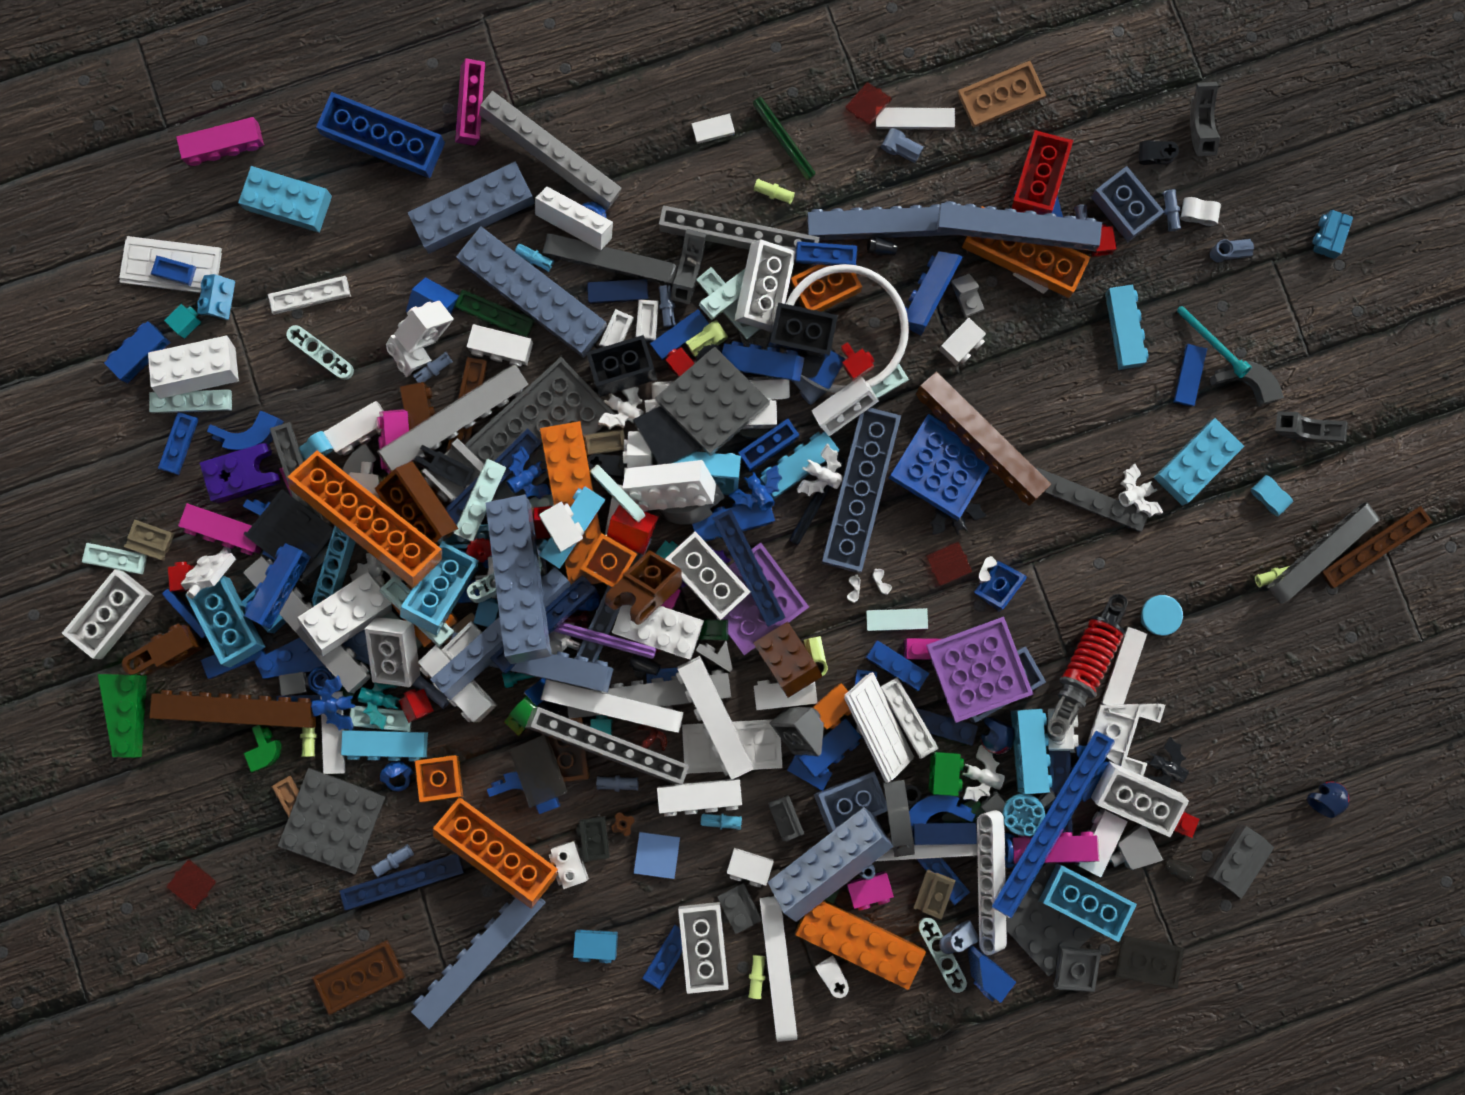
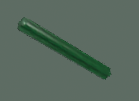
(784, 138)

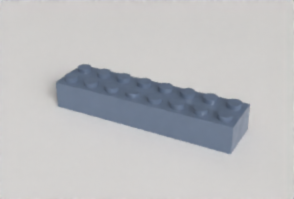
(532, 292)
(861, 490)
(518, 579)

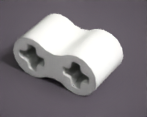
(1200, 211)

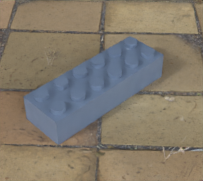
(470, 207)
(830, 864)

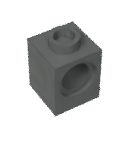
(294, 683)

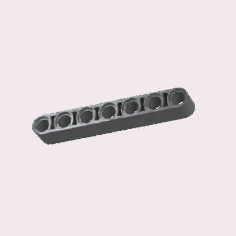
(610, 260)
(1323, 552)

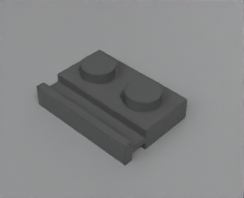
(739, 908)

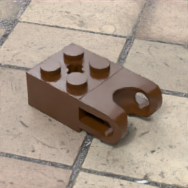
(645, 586)
(164, 651)

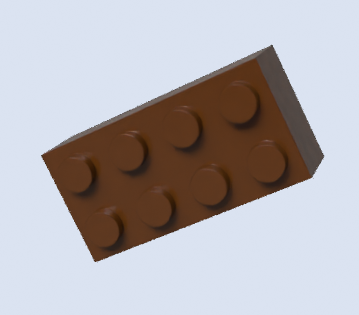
(414, 501)

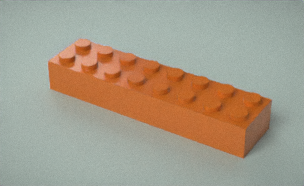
(567, 472)
(365, 518)

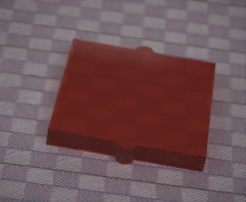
(868, 103)
(949, 563)
(191, 884)

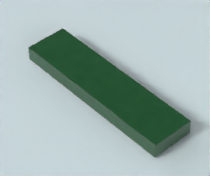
(494, 314)

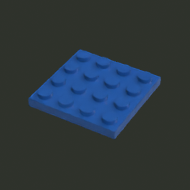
(940, 468)

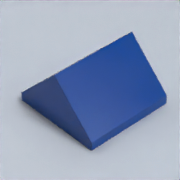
(431, 292)
(1001, 587)

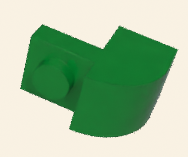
(519, 716)
(266, 753)

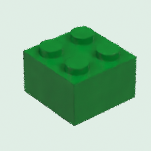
(945, 773)

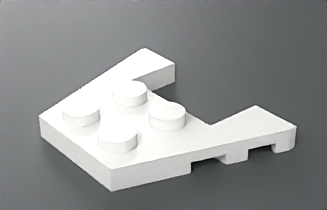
(1119, 724)

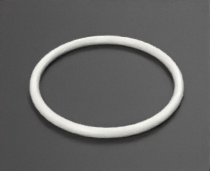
(889, 289)

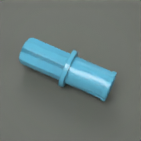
(534, 257)
(721, 821)

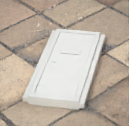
(141, 254)
(879, 727)
(757, 736)

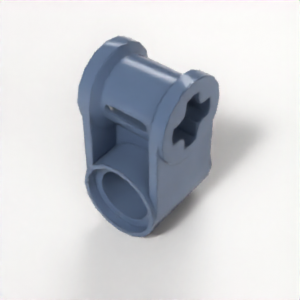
(959, 938)

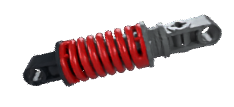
(1088, 665)

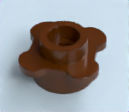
(617, 827)

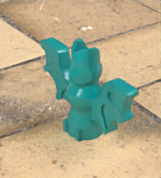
(376, 698)

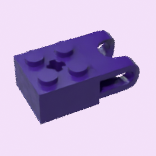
(244, 473)

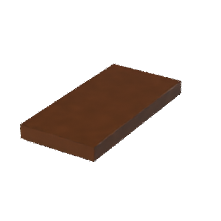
(358, 977)

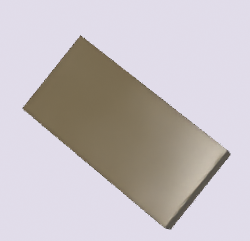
(604, 442)

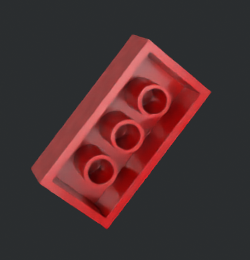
(1042, 173)

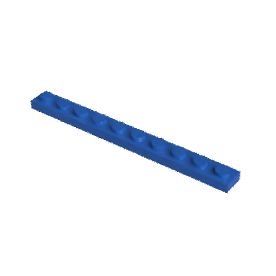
(1053, 824)

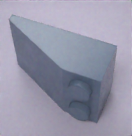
(846, 799)

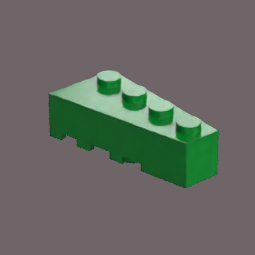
(124, 712)

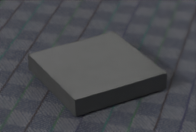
(1077, 969)

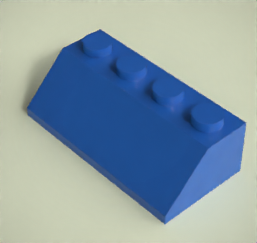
(931, 290)
(277, 586)
(989, 976)

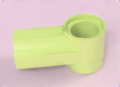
(711, 334)
(815, 649)

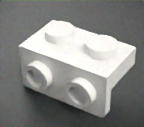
(406, 361)
(1070, 740)

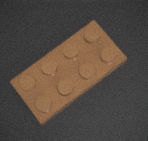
(1001, 94)

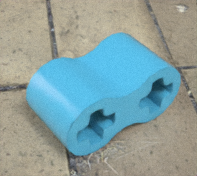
(316, 442)
(1271, 495)

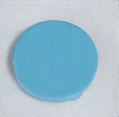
(1161, 615)
(1023, 814)

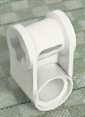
(831, 974)

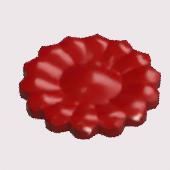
(479, 549)

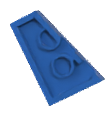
(288, 659)

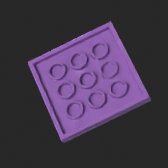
(745, 619)
(979, 669)

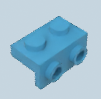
(216, 296)

